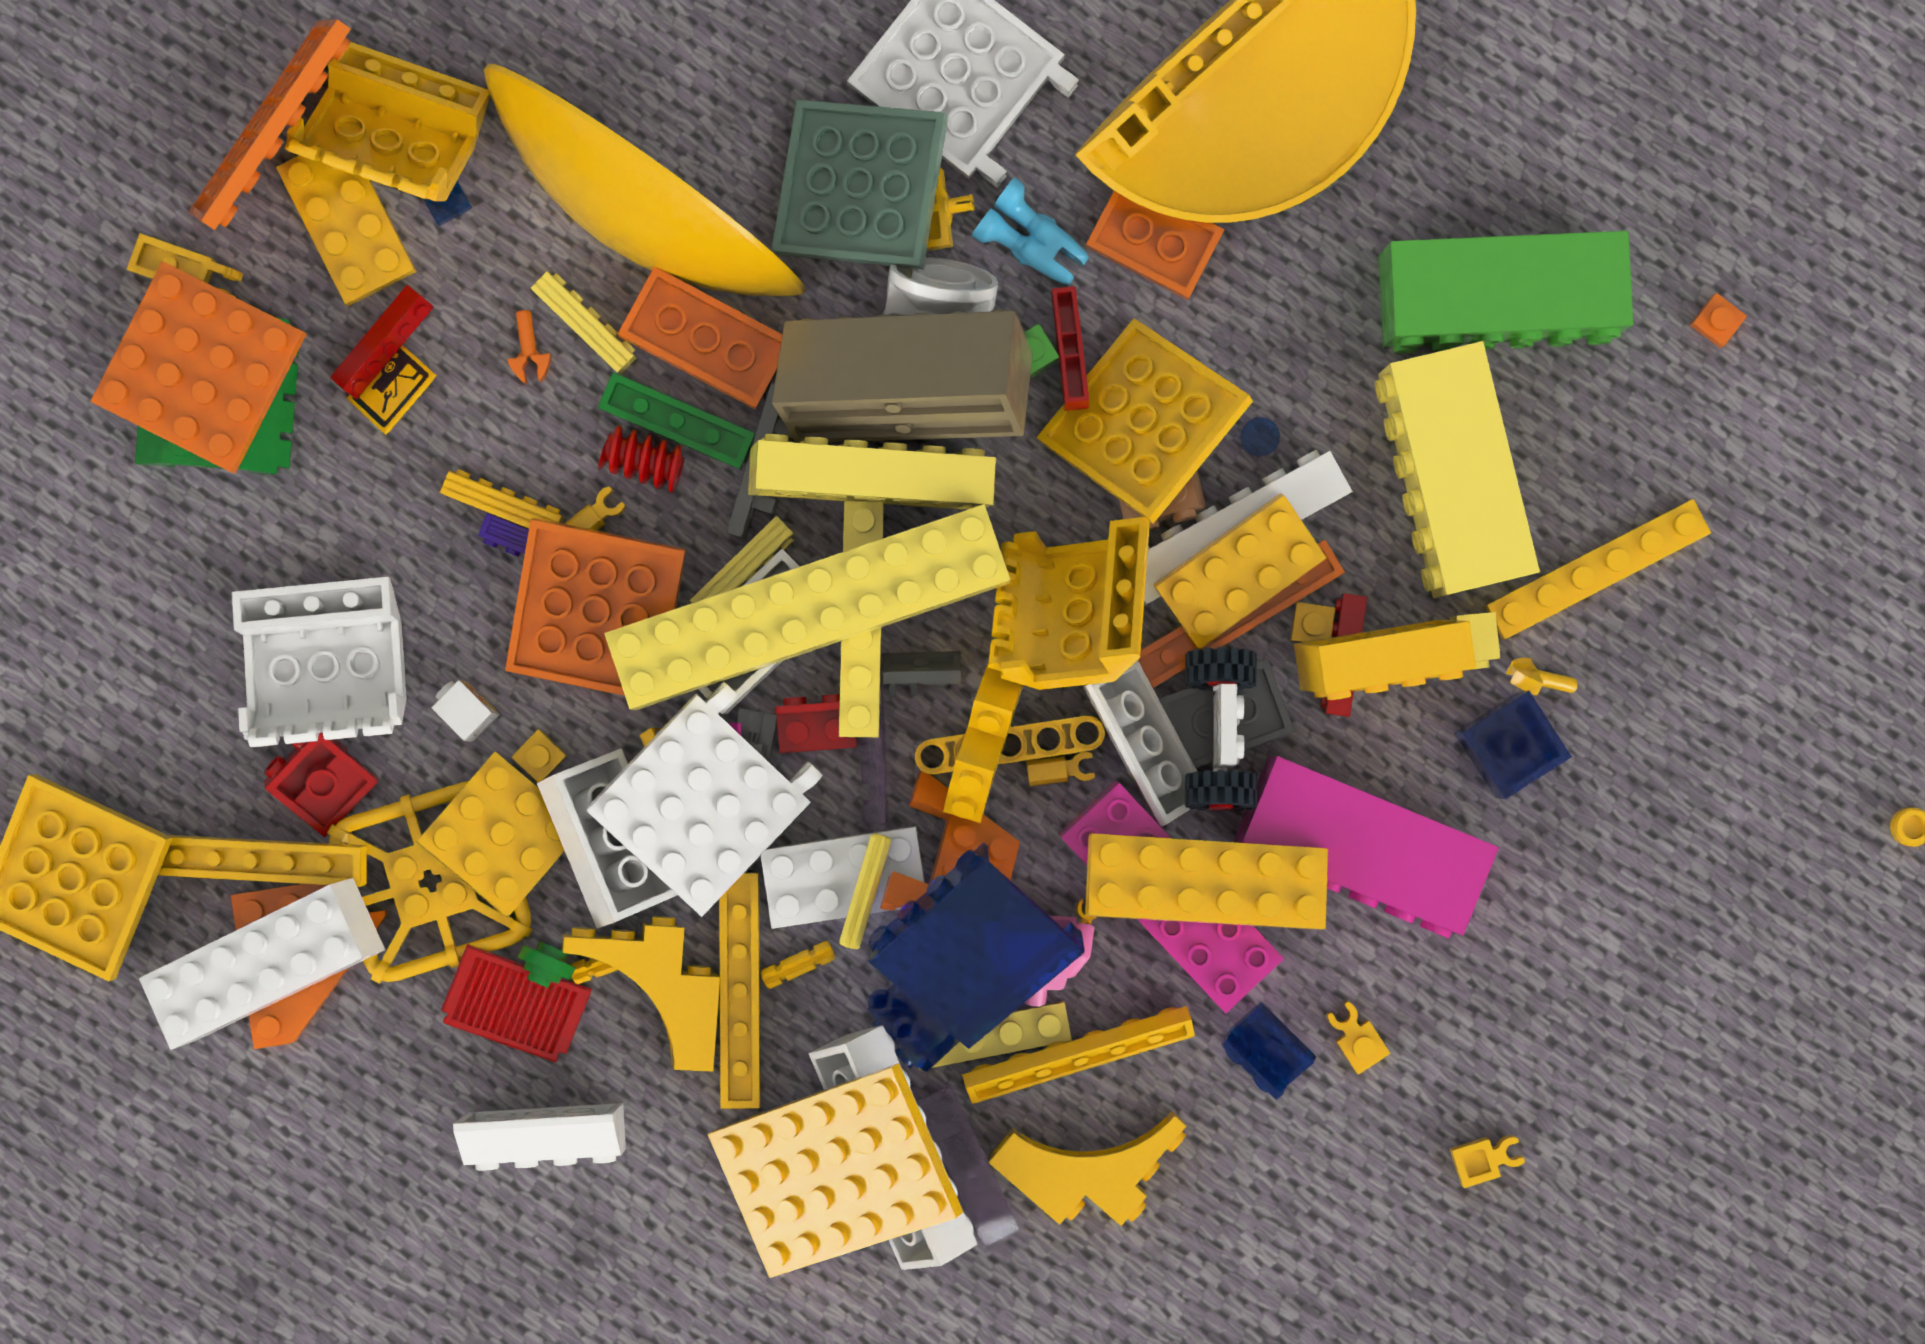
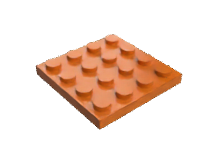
(198, 367)
(576, 590)

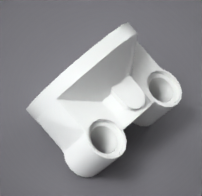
(939, 288)

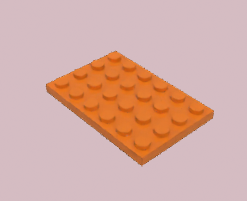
(279, 109)

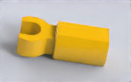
(593, 516)
(1056, 769)

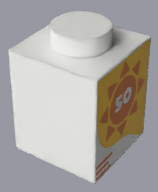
(464, 709)

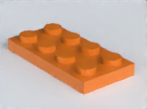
(703, 337)

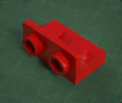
(810, 725)

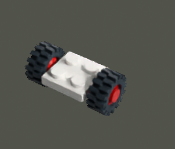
(1223, 673)

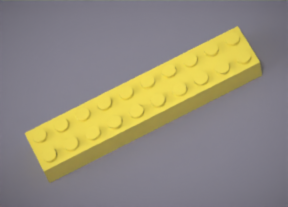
(807, 608)

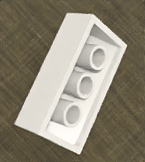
(1144, 741)
(541, 1134)

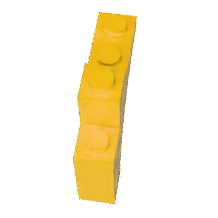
(654, 962)
(1109, 1177)

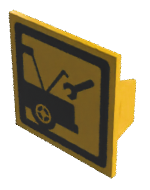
(394, 390)

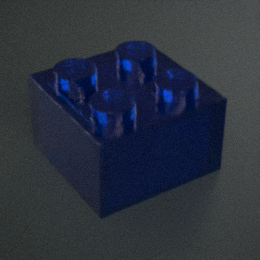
(1512, 744)

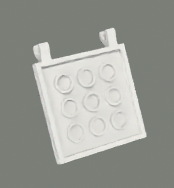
(964, 62)
(701, 802)

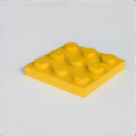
(496, 835)

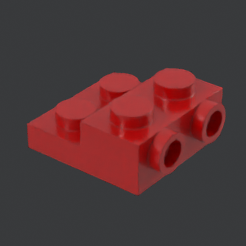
(319, 782)

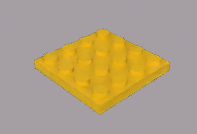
(1146, 421)
(76, 876)

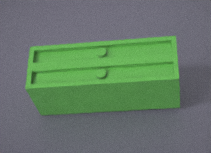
(1505, 290)

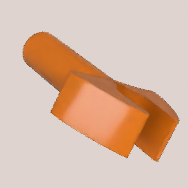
(528, 349)

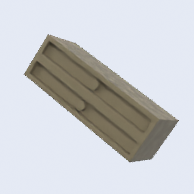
(904, 377)

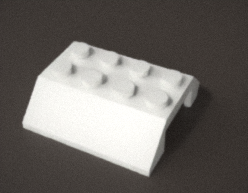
(321, 661)

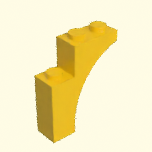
(982, 746)

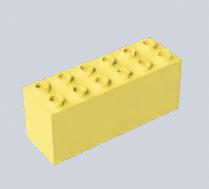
(1456, 470)

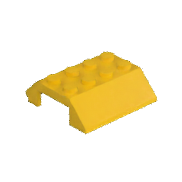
(393, 123)
(1071, 608)

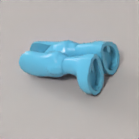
(1044, 239)

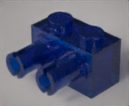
(916, 1033)

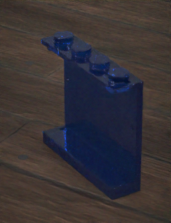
(972, 948)

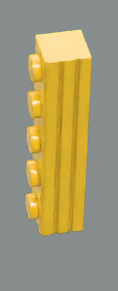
(496, 502)

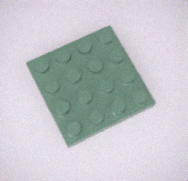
(860, 183)

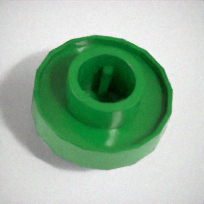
(545, 964)

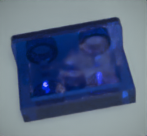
(1267, 1050)

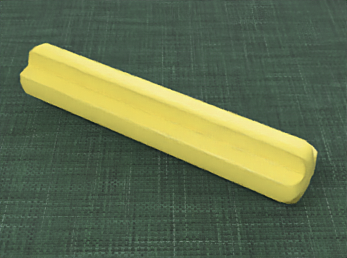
(865, 891)

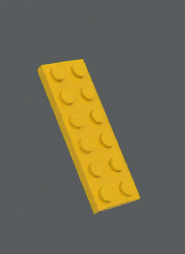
(1206, 881)

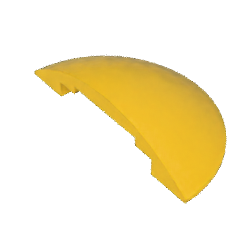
(1257, 108)
(630, 197)

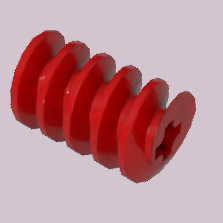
(642, 458)

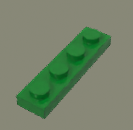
(676, 421)

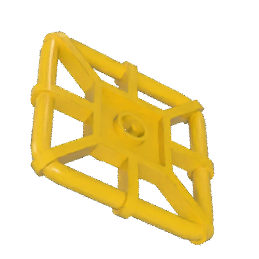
(418, 904)

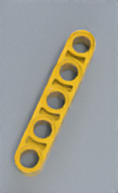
(1029, 747)

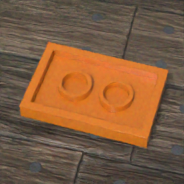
(1154, 244)

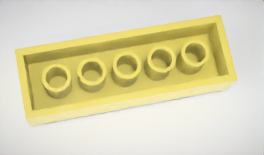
(871, 474)

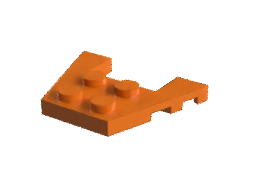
(957, 838)

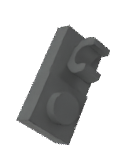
(928, 668)

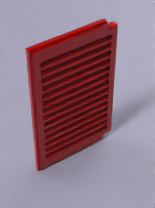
(500, 1004)

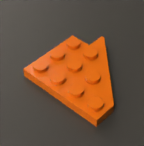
(287, 1018)

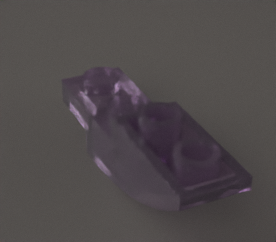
(968, 1166)

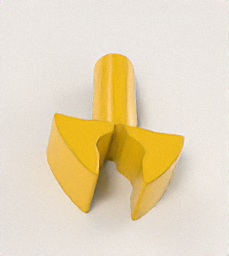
(1529, 678)

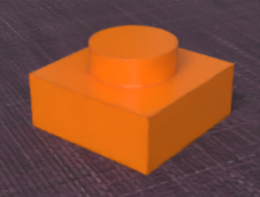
(1718, 320)

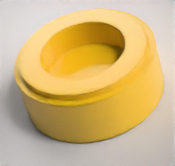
(1908, 826)

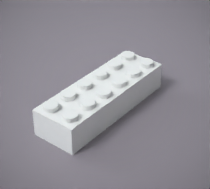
(262, 963)
(857, 1056)

